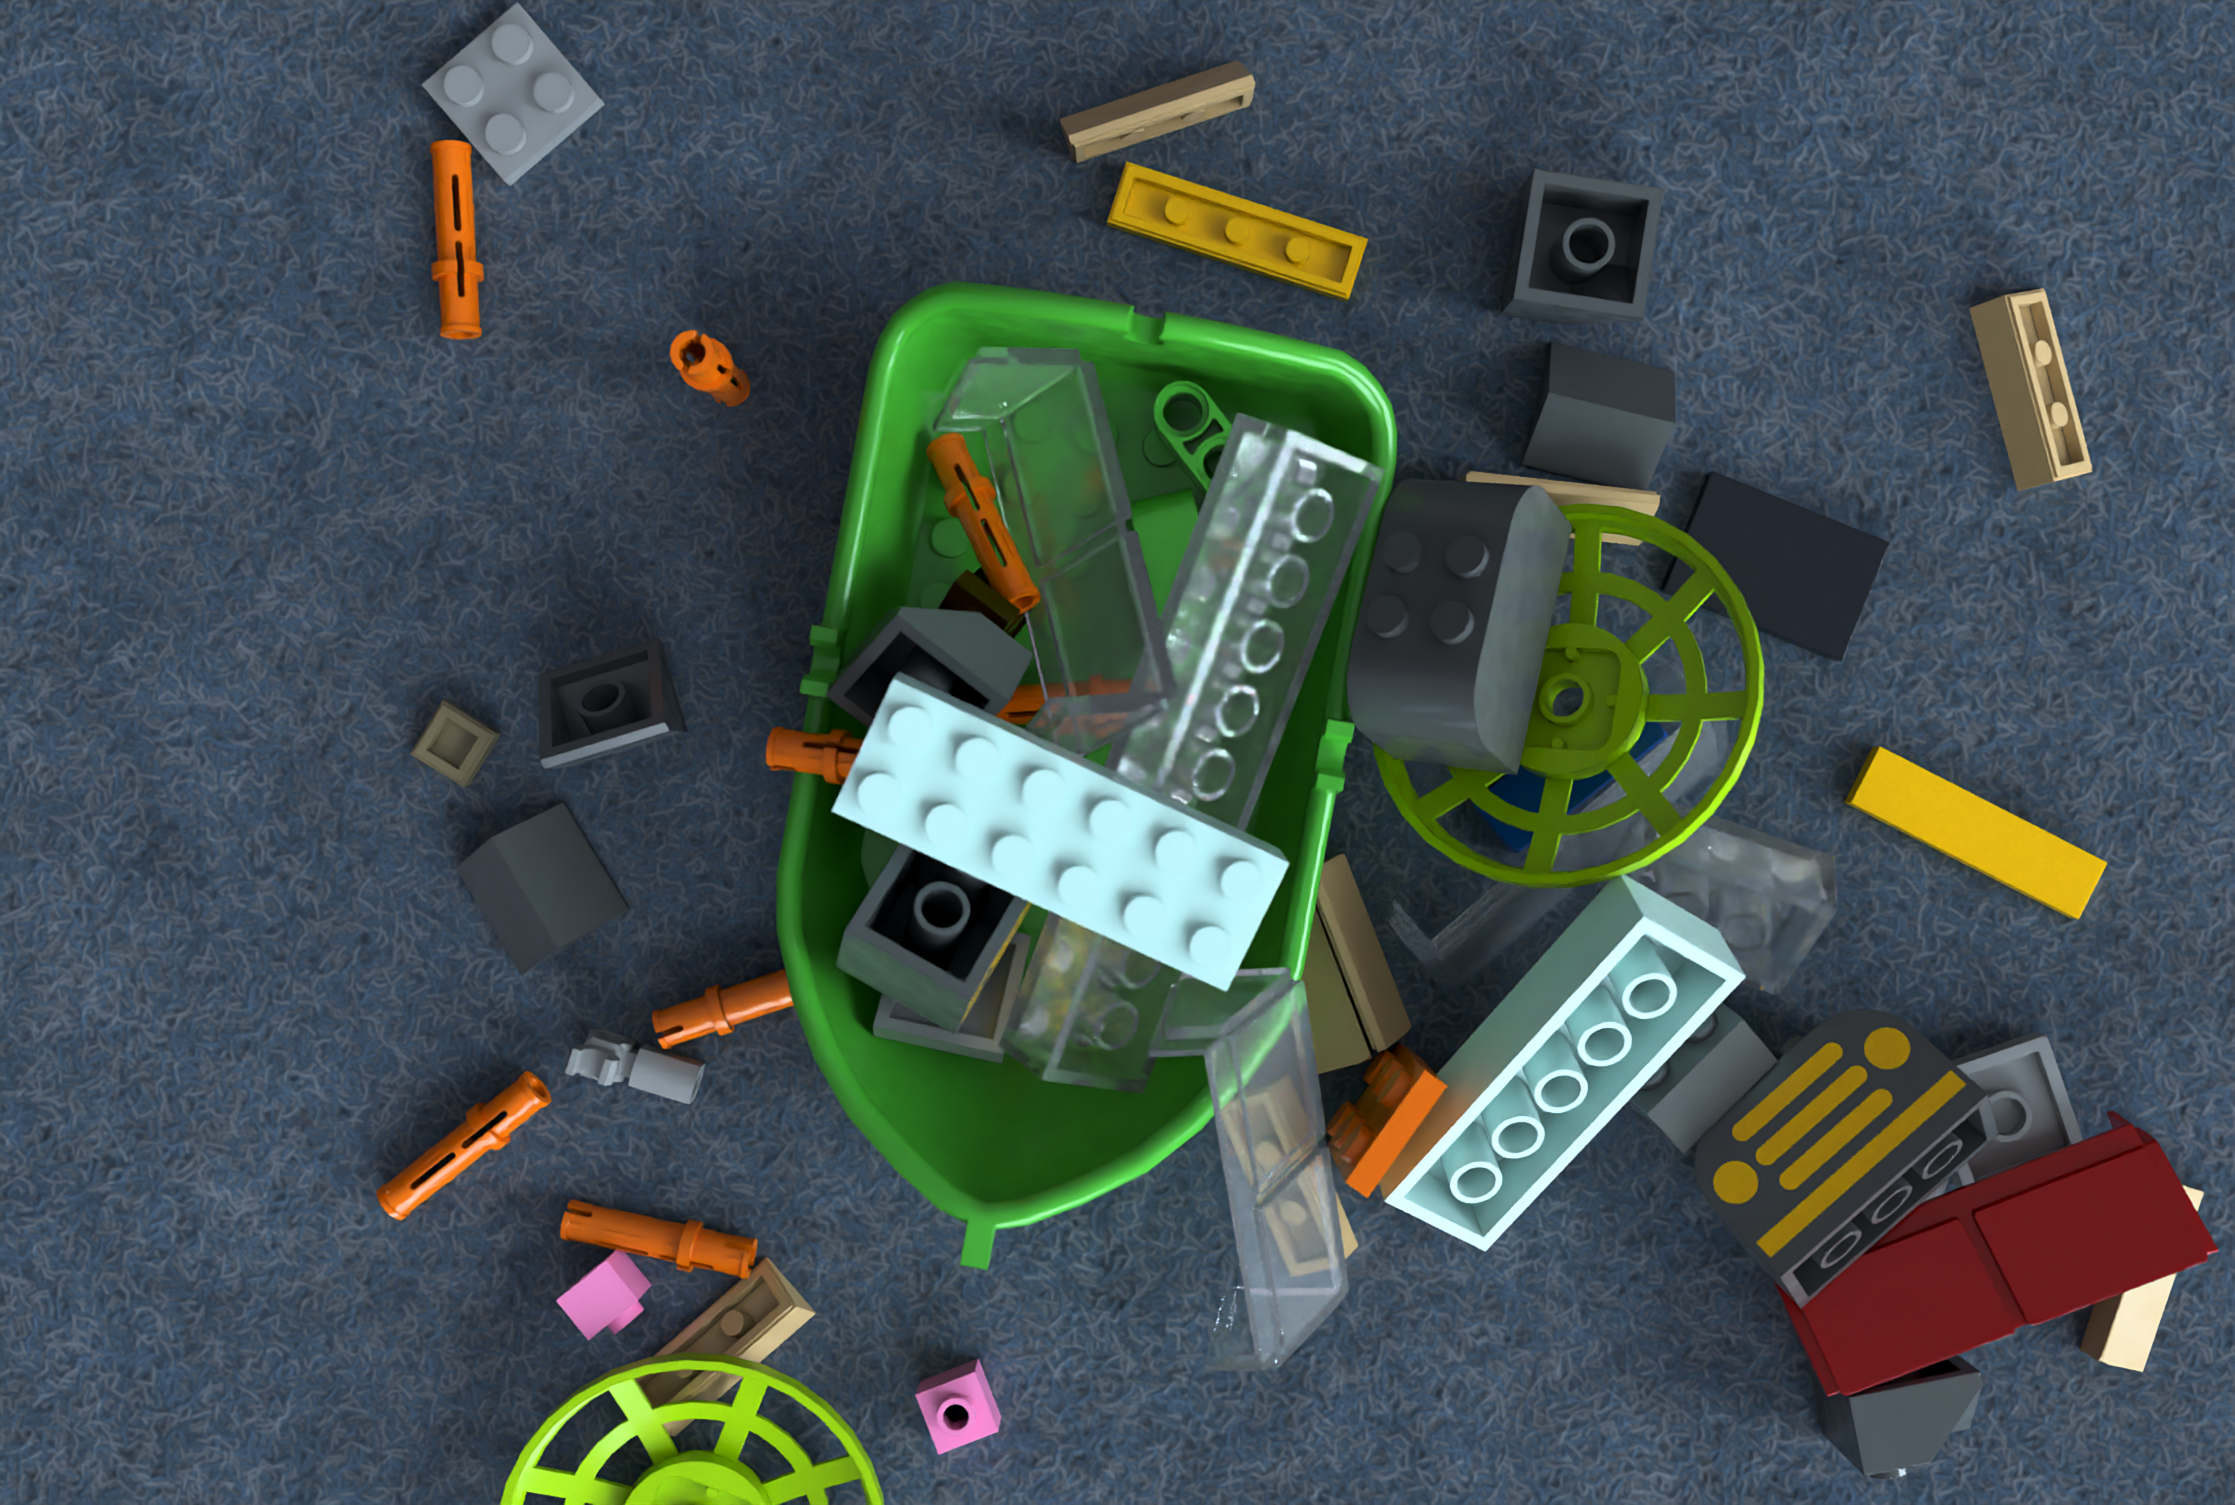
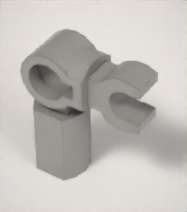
(652, 1069)

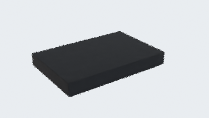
(1793, 566)

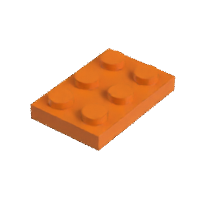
(1384, 1118)

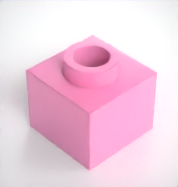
(606, 1296)
(960, 1386)

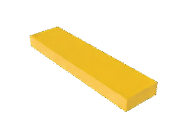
(1236, 232)
(1975, 832)

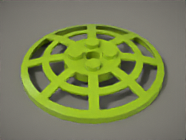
(1610, 716)
(692, 1475)

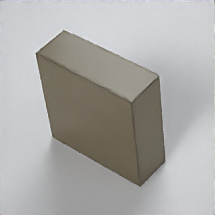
(455, 743)

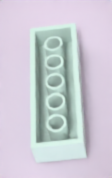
(1061, 831)
(1560, 1059)

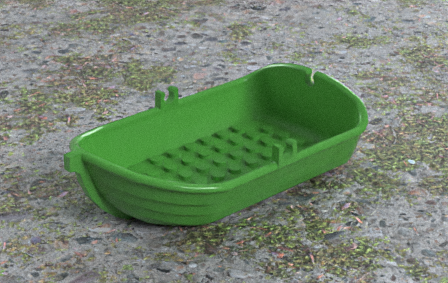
(965, 1129)

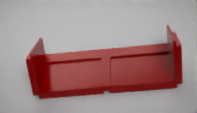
(2003, 1258)

